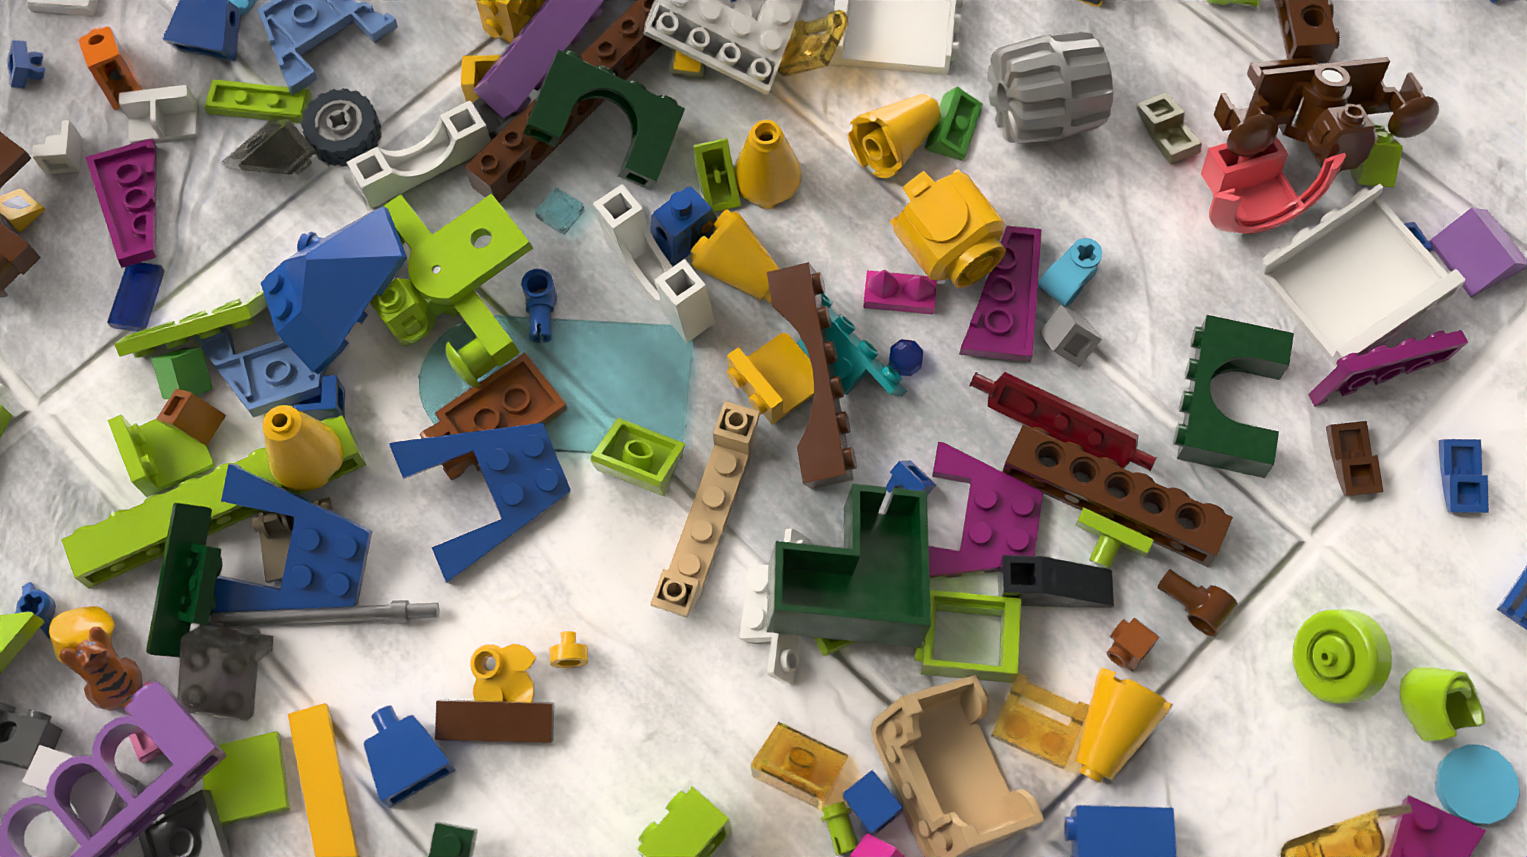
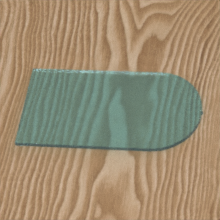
(595, 368)

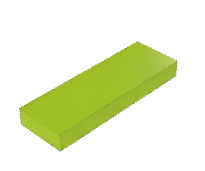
(256, 101)

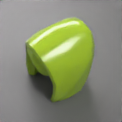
(1439, 702)

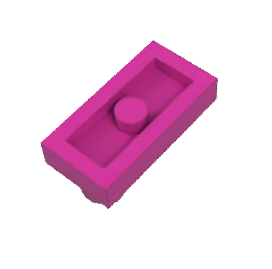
(899, 292)

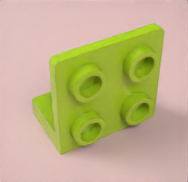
(158, 454)

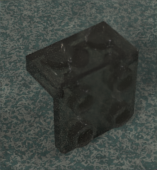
(221, 670)

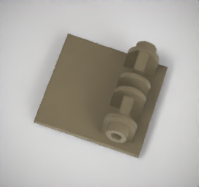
(275, 538)

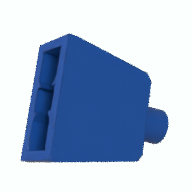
(205, 28)
(403, 757)

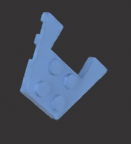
(302, 24)
(262, 375)

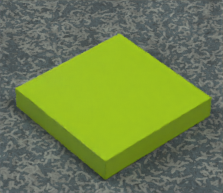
(249, 779)

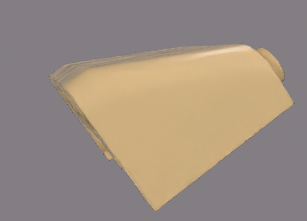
(948, 771)

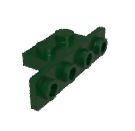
(185, 580)

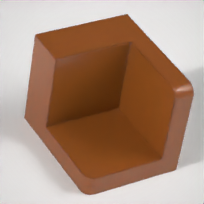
(191, 415)

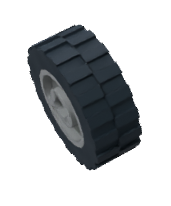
(328, 135)

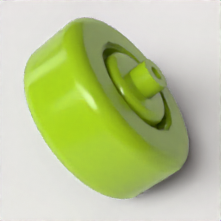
(1342, 656)

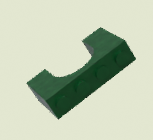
(651, 116)
(1206, 433)

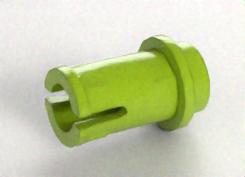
(840, 828)

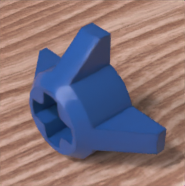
(38, 603)

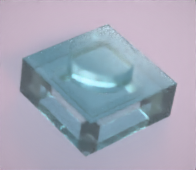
(560, 210)

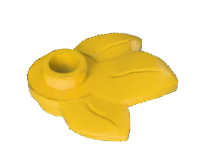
(508, 678)

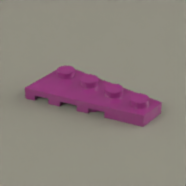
(128, 198)
(1007, 306)

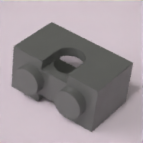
(30, 733)

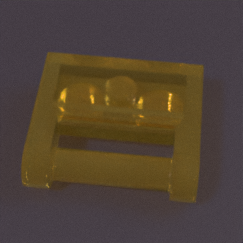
(816, 51)
(1036, 732)

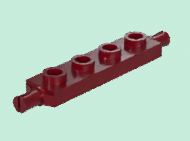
(1062, 419)

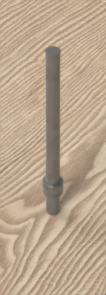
(398, 612)

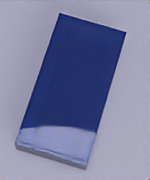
(136, 296)

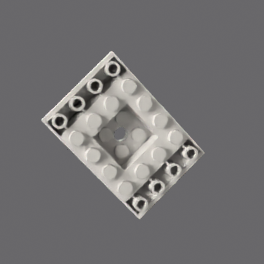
(732, 37)

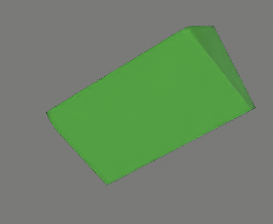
(956, 126)

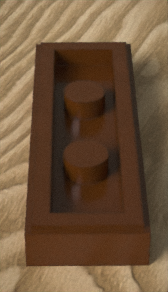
(494, 721)

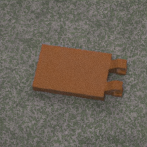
(506, 398)

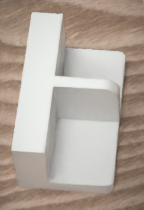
(160, 113)

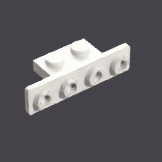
(783, 647)

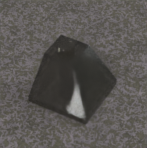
(273, 149)

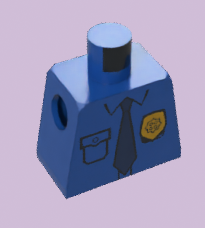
(681, 224)

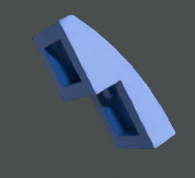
(1462, 476)

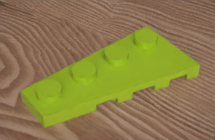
(200, 323)

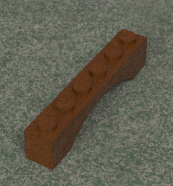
(823, 447)

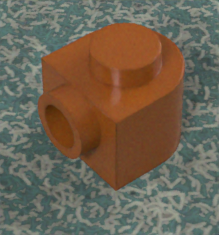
(1131, 643)

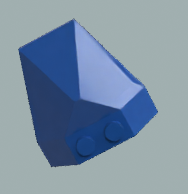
(329, 284)

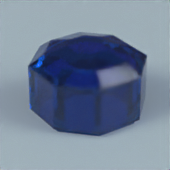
(906, 357)

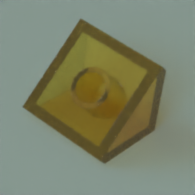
(799, 765)

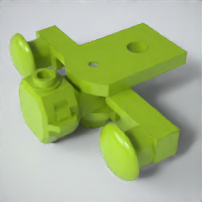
(443, 279)

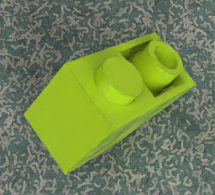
(1382, 163)

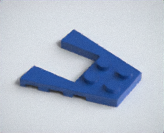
(518, 472)
(322, 559)

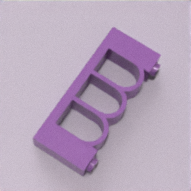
(177, 735)

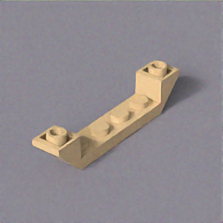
(690, 566)

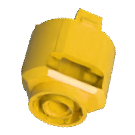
(950, 228)

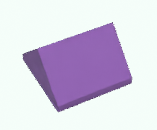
(1478, 251)

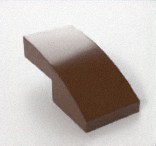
(1353, 459)

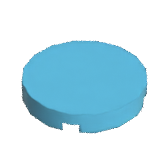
(1477, 785)

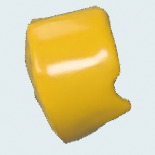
(74, 626)

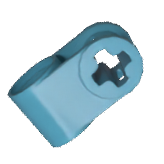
(1070, 273)

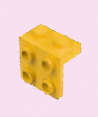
(506, 17)
(773, 377)

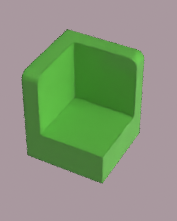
(182, 370)

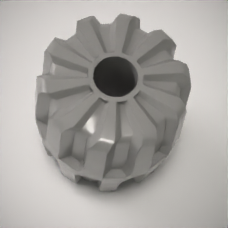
(1050, 87)

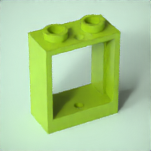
(1005, 607)

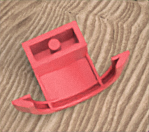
(1254, 192)

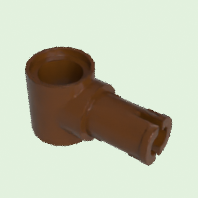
(1207, 607)

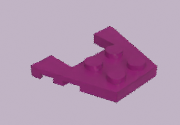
(998, 518)

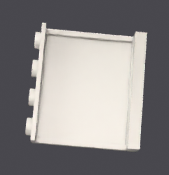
(899, 35)
(1357, 277)

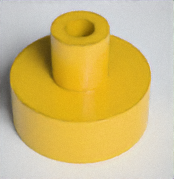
(568, 653)

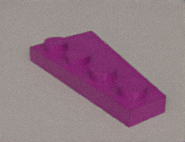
(1386, 363)
(1432, 833)

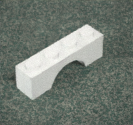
(454, 140)

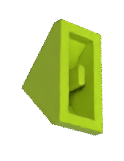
(716, 174)

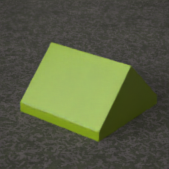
(638, 456)

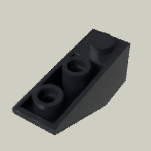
(1054, 582)

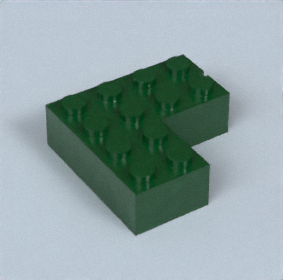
(870, 587)

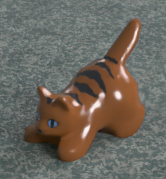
(108, 678)

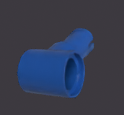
(539, 305)

